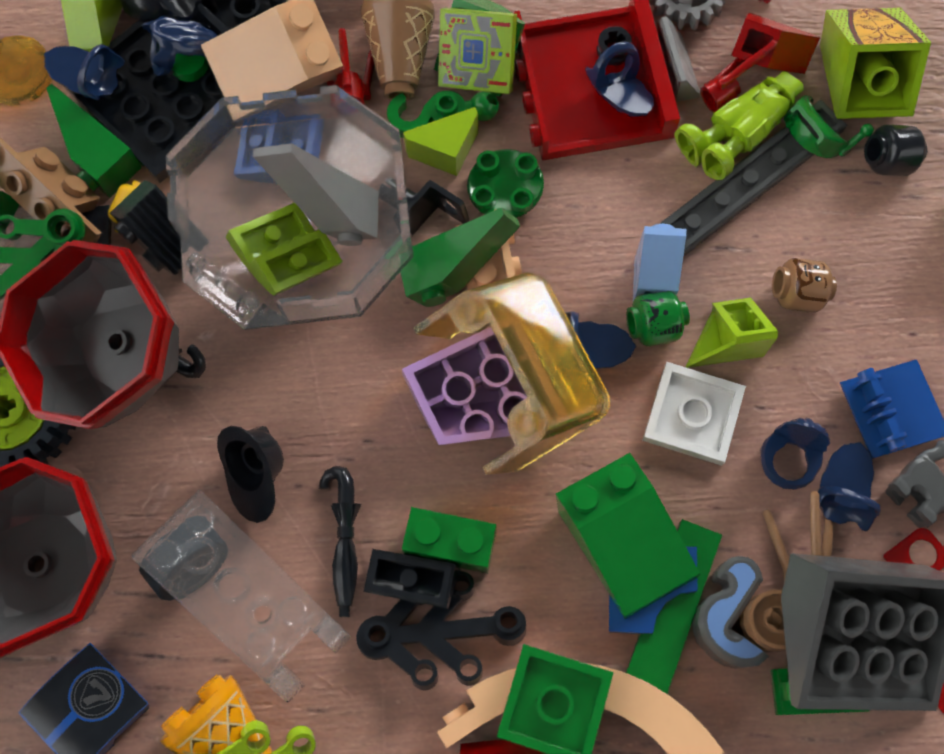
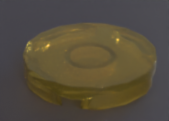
(22, 70)

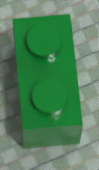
(450, 539)

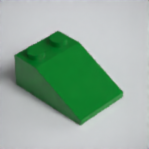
(626, 535)

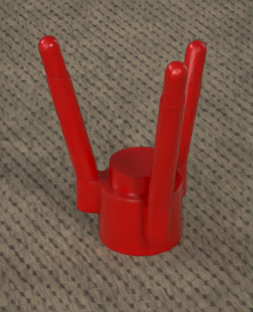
(350, 80)
(725, 86)

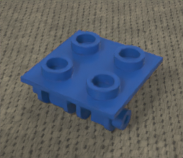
(893, 408)

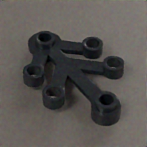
(433, 633)

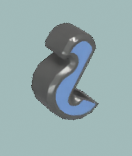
(720, 611)

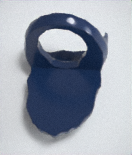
(174, 37)
(83, 70)
(621, 88)
(603, 343)
(804, 434)
(847, 487)

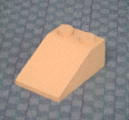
(274, 53)

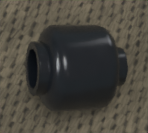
(895, 150)

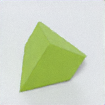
(733, 333)

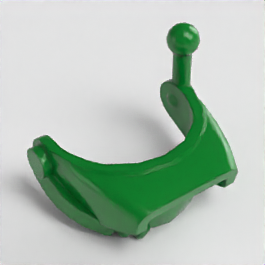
(829, 142)

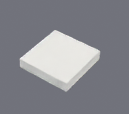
(694, 413)

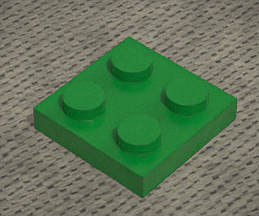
(554, 703)

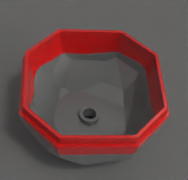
(66, 330)
(54, 519)

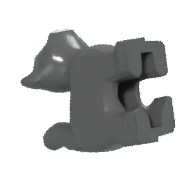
(925, 483)

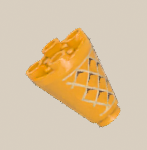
(212, 721)

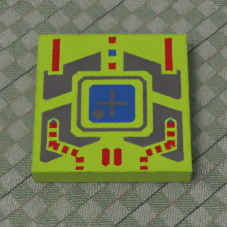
(477, 50)

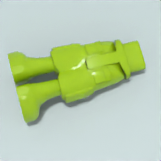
(741, 121)

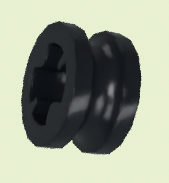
(617, 35)

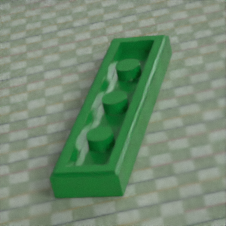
(658, 653)

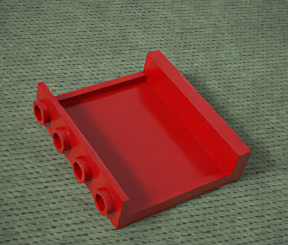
(564, 103)

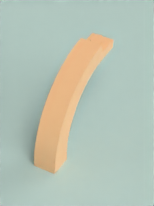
(628, 697)

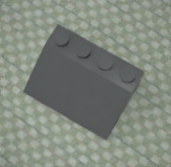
(863, 634)

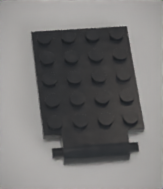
(158, 111)

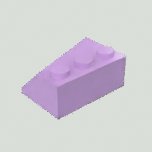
(466, 390)

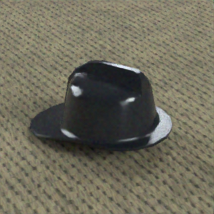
(250, 467)

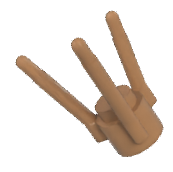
(815, 529)

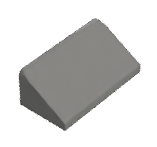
(677, 61)

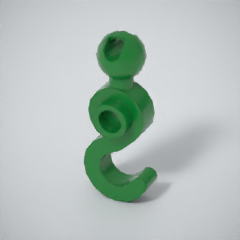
(440, 106)

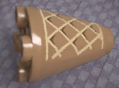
(398, 41)

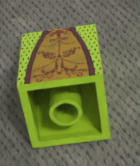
(873, 62)

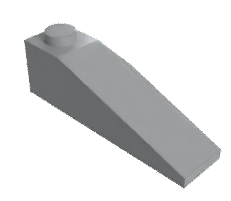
(324, 193)

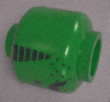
(657, 318)

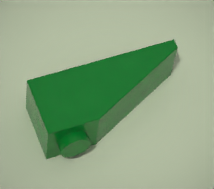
(94, 150)
(454, 257)

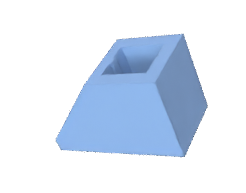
(659, 259)

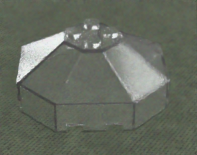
(222, 187)

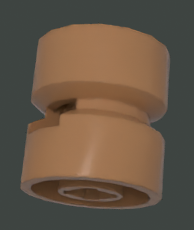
(763, 621)

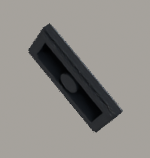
(411, 578)

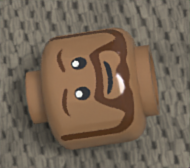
(803, 285)

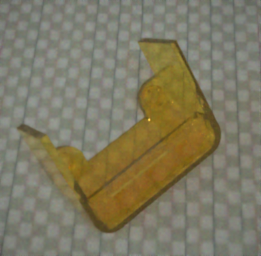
(545, 356)

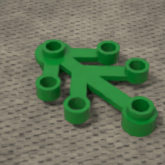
(26, 259)

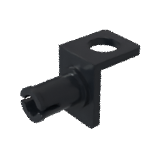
(428, 200)

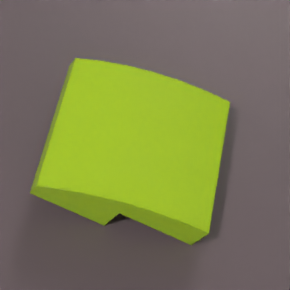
(283, 249)

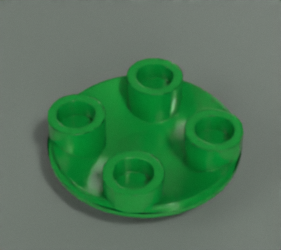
(505, 180)

